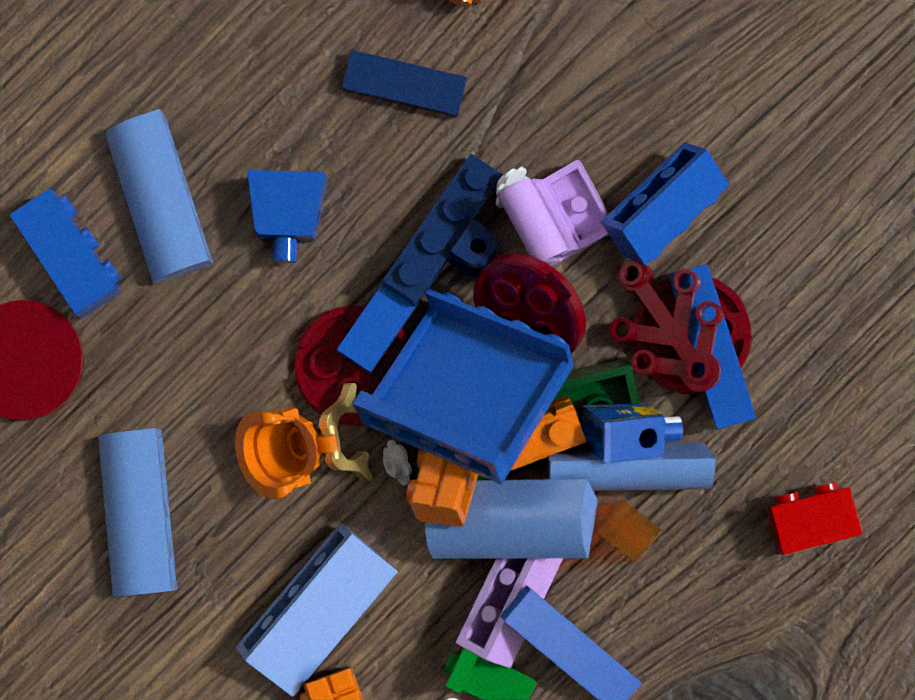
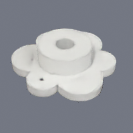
(509, 179)
(396, 462)

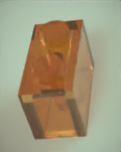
(625, 529)

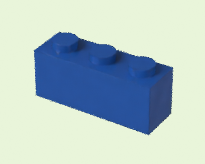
(665, 203)
(67, 252)

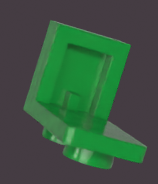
(486, 678)

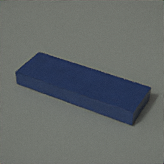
(404, 83)

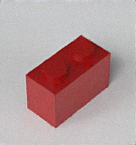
(813, 519)

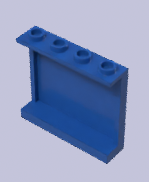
(468, 386)

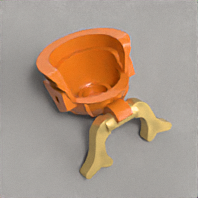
(282, 448)

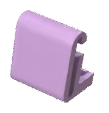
(556, 213)

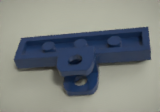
(448, 234)

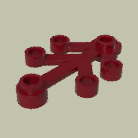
(672, 330)

